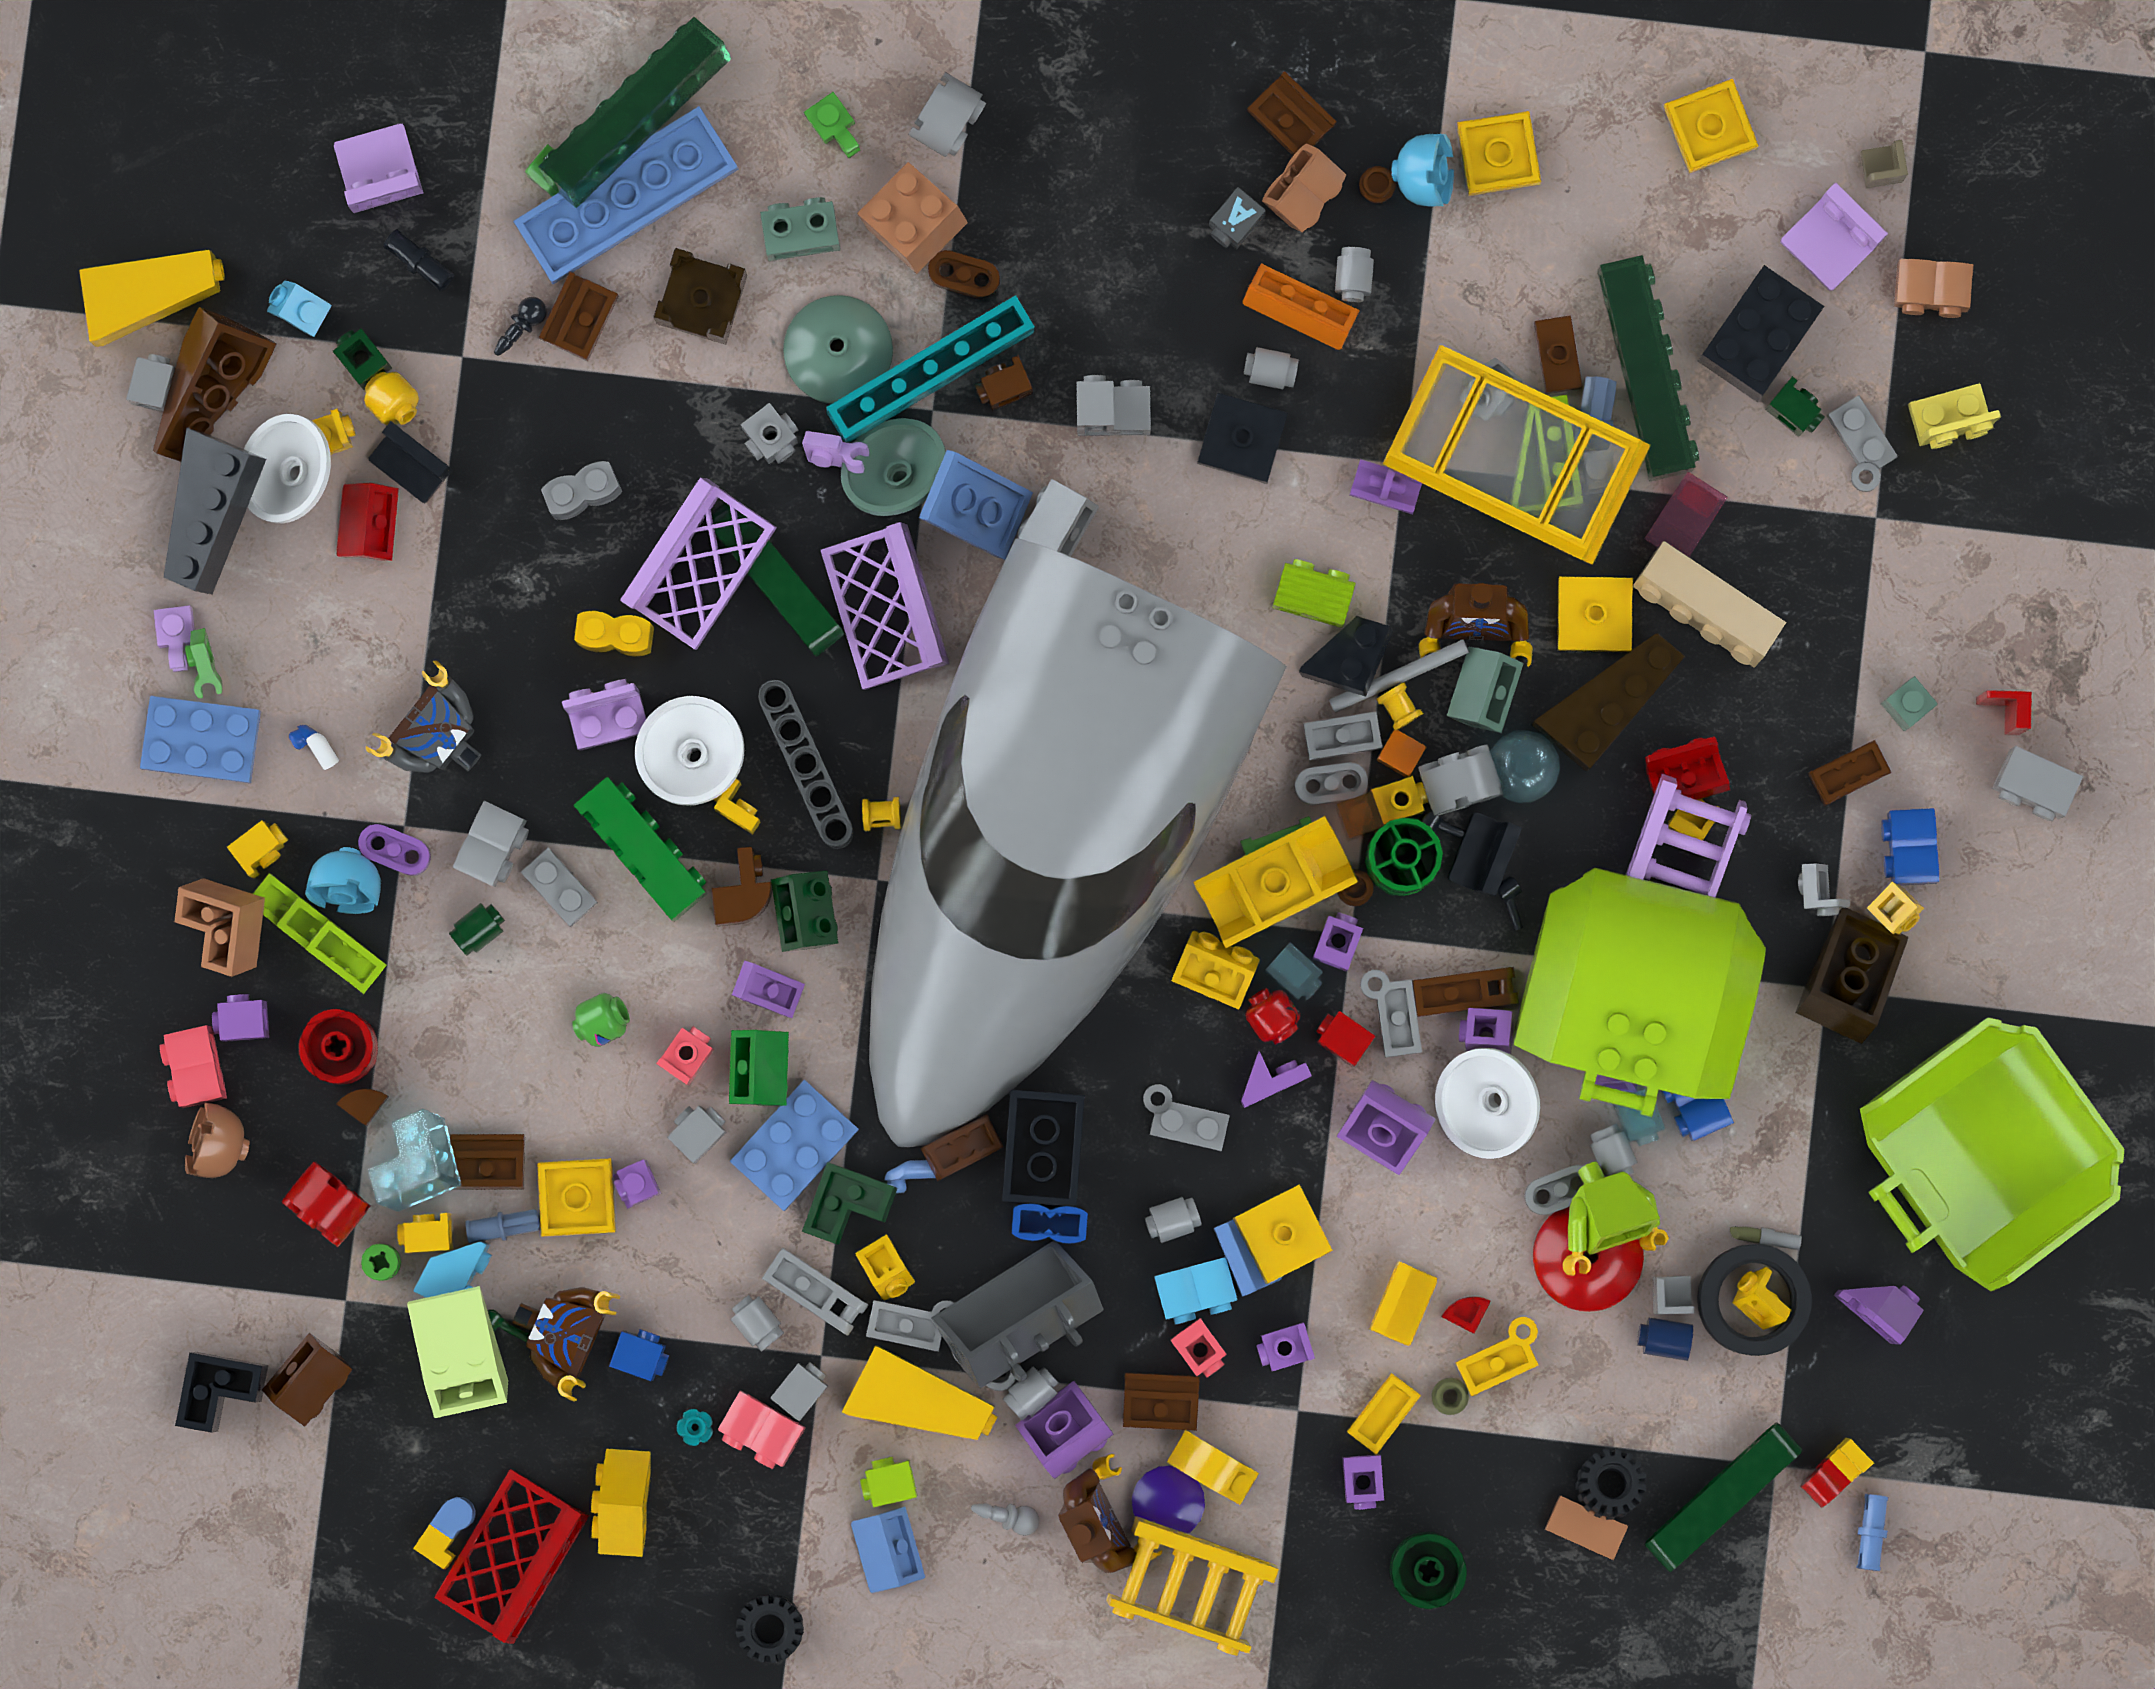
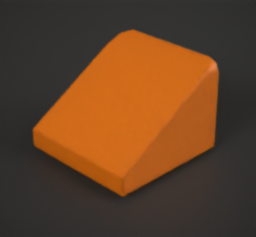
(1401, 753)

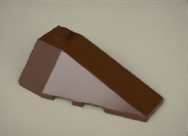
(210, 373)

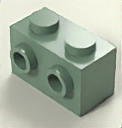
(800, 229)
(1483, 691)

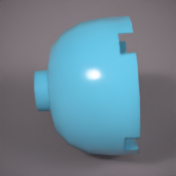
(1424, 170)
(344, 880)

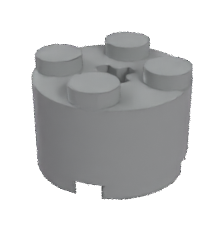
(946, 116)
(1460, 780)

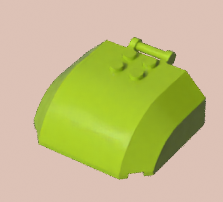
(1641, 988)
(1992, 1152)

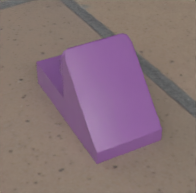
(768, 989)
(1262, 1085)

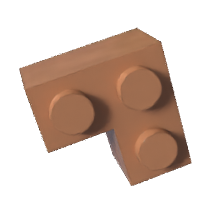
(229, 921)

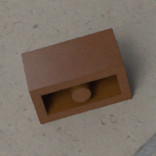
(307, 1380)

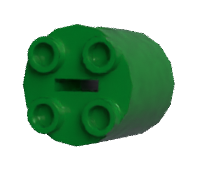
(1395, 840)

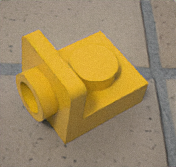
(336, 430)
(738, 813)
(885, 1268)
(1758, 1302)

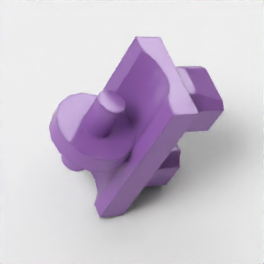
(1385, 487)

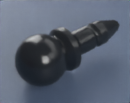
(530, 313)

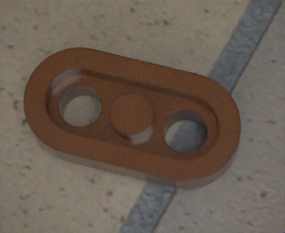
(964, 274)

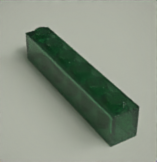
(634, 112)
(1646, 367)

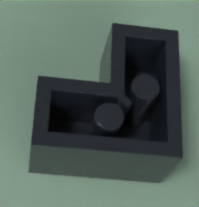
(207, 1384)

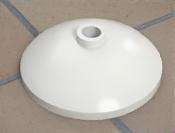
(294, 467)
(672, 736)
(1468, 1106)

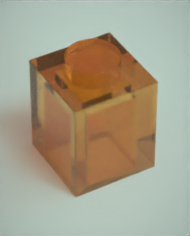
(1359, 816)

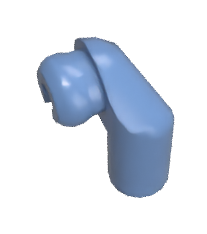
(908, 1170)

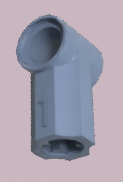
(1599, 398)

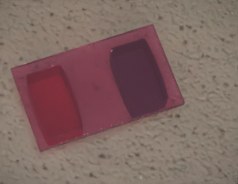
(1687, 515)

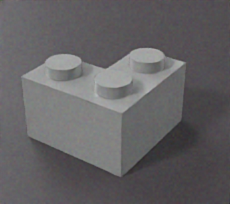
(1111, 409)

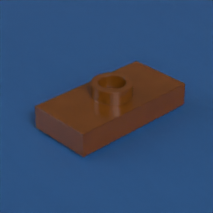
(1558, 354)
(1849, 772)
(962, 1147)

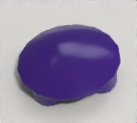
(1169, 1498)

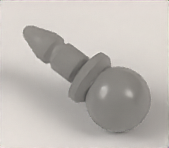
(1022, 1520)

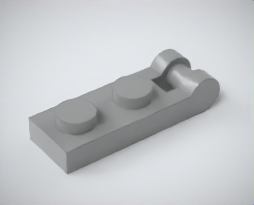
(813, 1290)

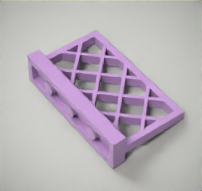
(670, 548)
(915, 597)

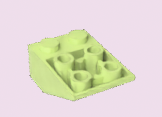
(458, 1352)

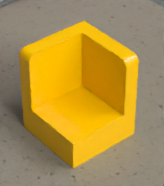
(1690, 824)

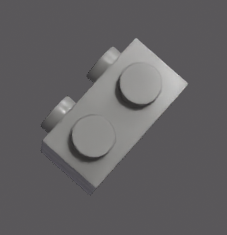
(1058, 518)
(2036, 784)

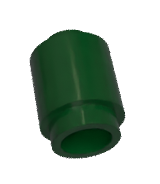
(477, 928)

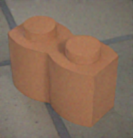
(1304, 188)
(1933, 287)

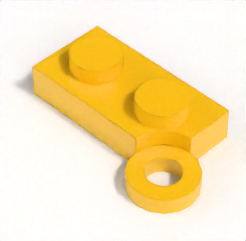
(1500, 1360)

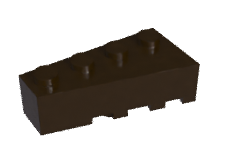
(1600, 709)

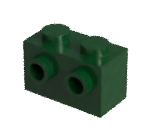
(804, 911)

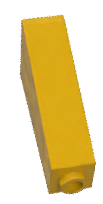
(143, 291)
(911, 1397)

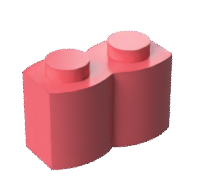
(193, 1067)
(760, 1429)

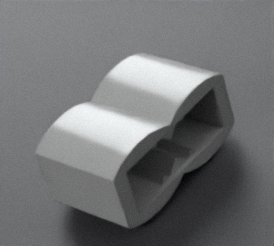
(591, 486)
(490, 844)

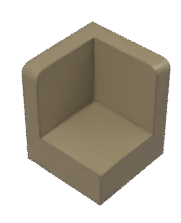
(1884, 165)

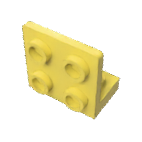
(1952, 414)

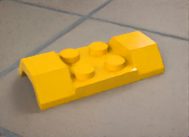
(1276, 881)

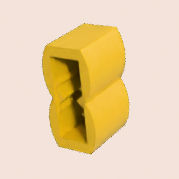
(603, 633)

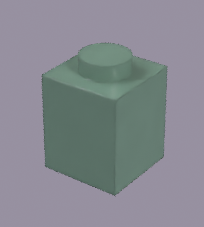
(1909, 703)

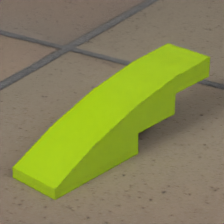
(319, 934)

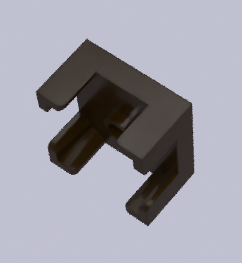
(701, 297)

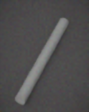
(1402, 674)

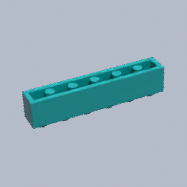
(930, 369)

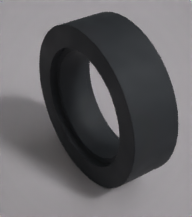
(1799, 1299)

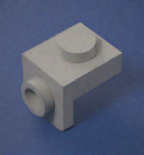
(1814, 887)

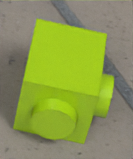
(888, 1482)

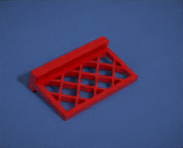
(537, 1575)

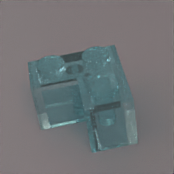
(424, 1163)

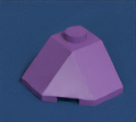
(1885, 1309)

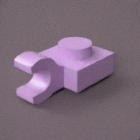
(830, 450)
(174, 631)

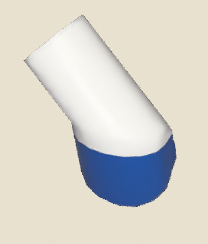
(317, 743)

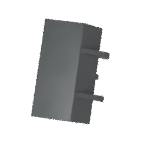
(1019, 1314)

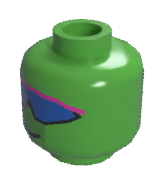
(600, 1019)

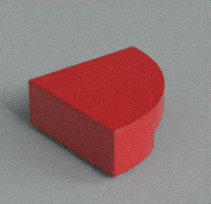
(1467, 1312)

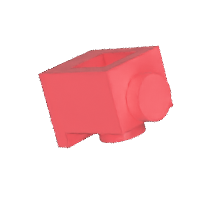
(686, 1069)
(1194, 1334)

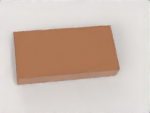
(1583, 1528)

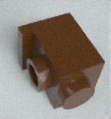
(1004, 384)

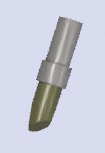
(1766, 1237)

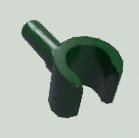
(498, 1321)

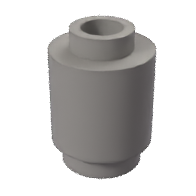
(1354, 274)
(1271, 368)
(1613, 1151)
(1173, 1219)
(756, 1322)
(1032, 1393)

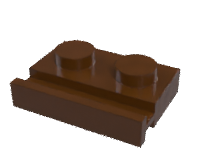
(1291, 114)
(578, 316)
(489, 1161)
(1161, 1401)

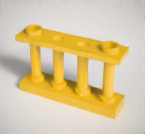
(1219, 1561)

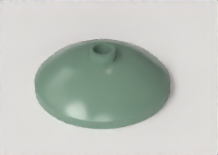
(833, 374)
(897, 452)

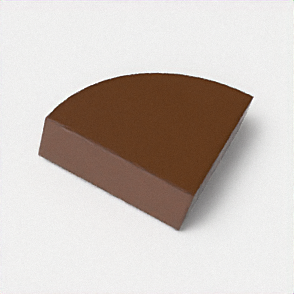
(363, 1104)

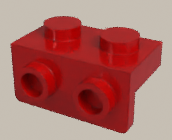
(1694, 766)

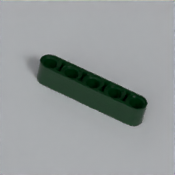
(781, 585)
(1723, 1497)

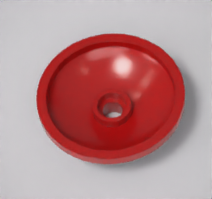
(1607, 1282)

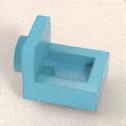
(298, 307)

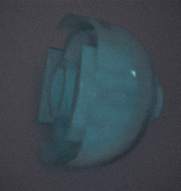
(1525, 765)

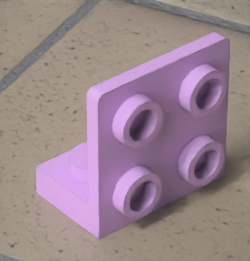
(377, 168)
(1833, 237)
(605, 714)

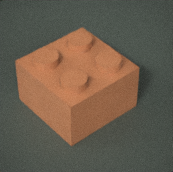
(912, 217)

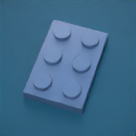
(976, 504)
(200, 739)
(794, 1145)

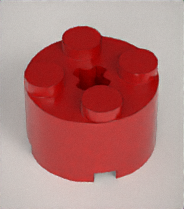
(319, 1038)
(326, 1203)

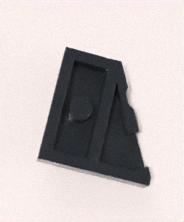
(1350, 656)

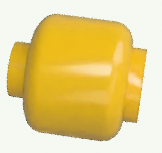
(391, 398)

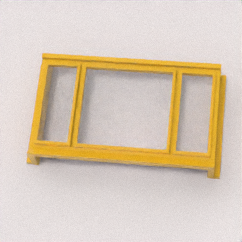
(1516, 454)

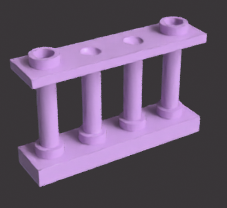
(1656, 832)

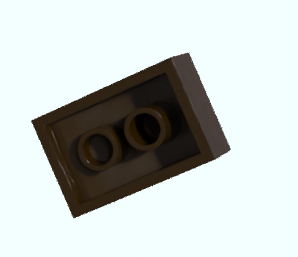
(1852, 976)

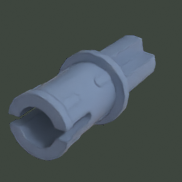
(502, 1226)

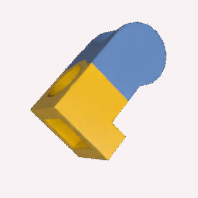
(443, 1529)

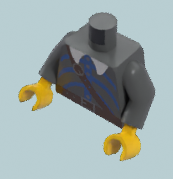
(432, 730)

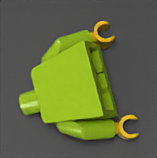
(1609, 1214)

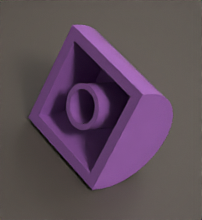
(1386, 1127)
(1065, 1430)

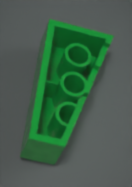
(641, 849)

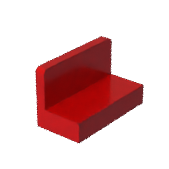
(367, 521)
(2016, 705)

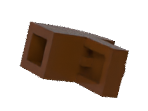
(746, 901)

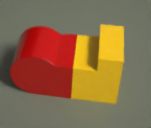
(1836, 1472)

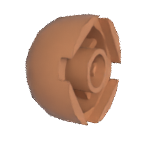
(216, 1142)

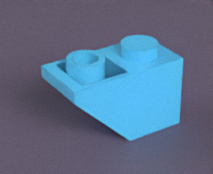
(453, 1270)

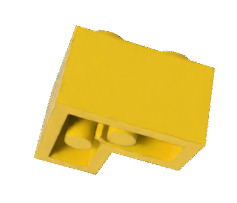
(621, 1502)

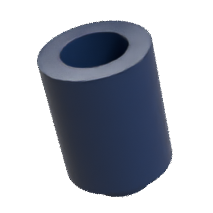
(1666, 1338)

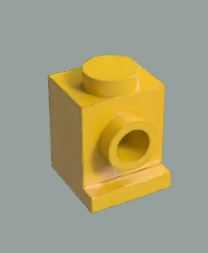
(1390, 810)
(258, 847)
(1896, 909)
(426, 1233)

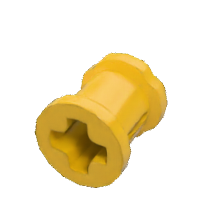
(1399, 706)
(881, 814)

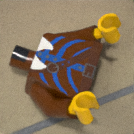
(1478, 614)
(564, 1334)
(1092, 1522)

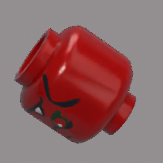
(1272, 1015)

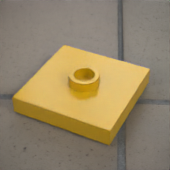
(1711, 126)
(1498, 153)
(1595, 614)
(576, 1197)
(1282, 1234)

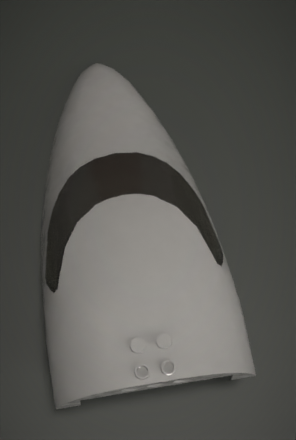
(1047, 827)

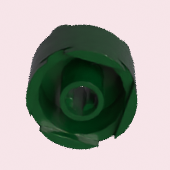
(1437, 1589)

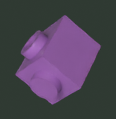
(241, 1019)

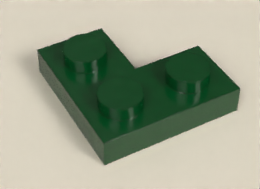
(841, 1193)

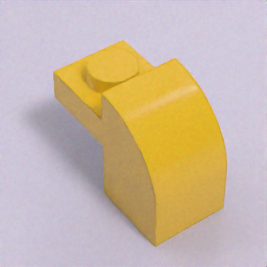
(1212, 1467)

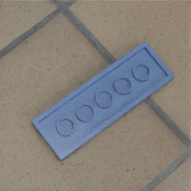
(647, 186)

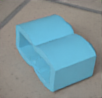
(1196, 1289)

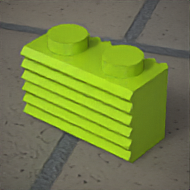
(1314, 593)

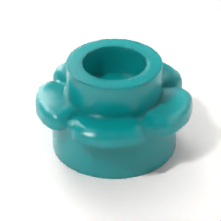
(691, 1417)

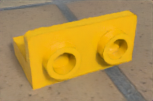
(1215, 969)

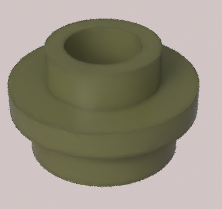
(1462, 1396)

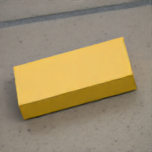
(1383, 1413)

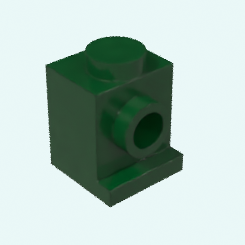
(354, 343)
(1796, 408)

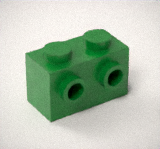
(762, 1068)

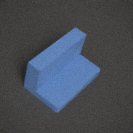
(1239, 1259)
(888, 1550)

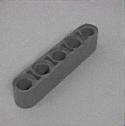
(793, 751)

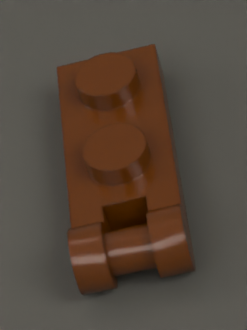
(1463, 991)

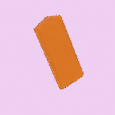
(1300, 307)

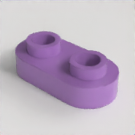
(395, 849)

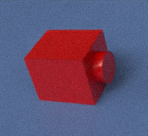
(1344, 1037)

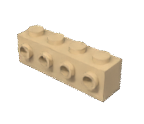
(1708, 605)

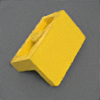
(1403, 1303)

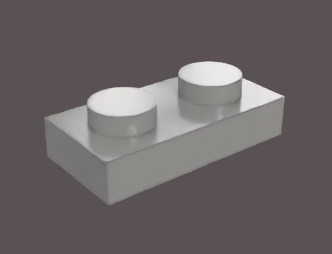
(1342, 736)
(559, 887)

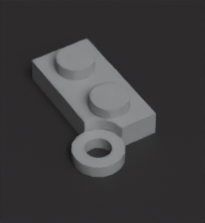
(1863, 441)
(1396, 1014)
(1185, 1122)
(905, 1325)

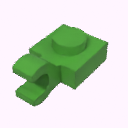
(831, 122)
(201, 656)

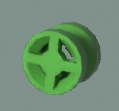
(387, 1263)

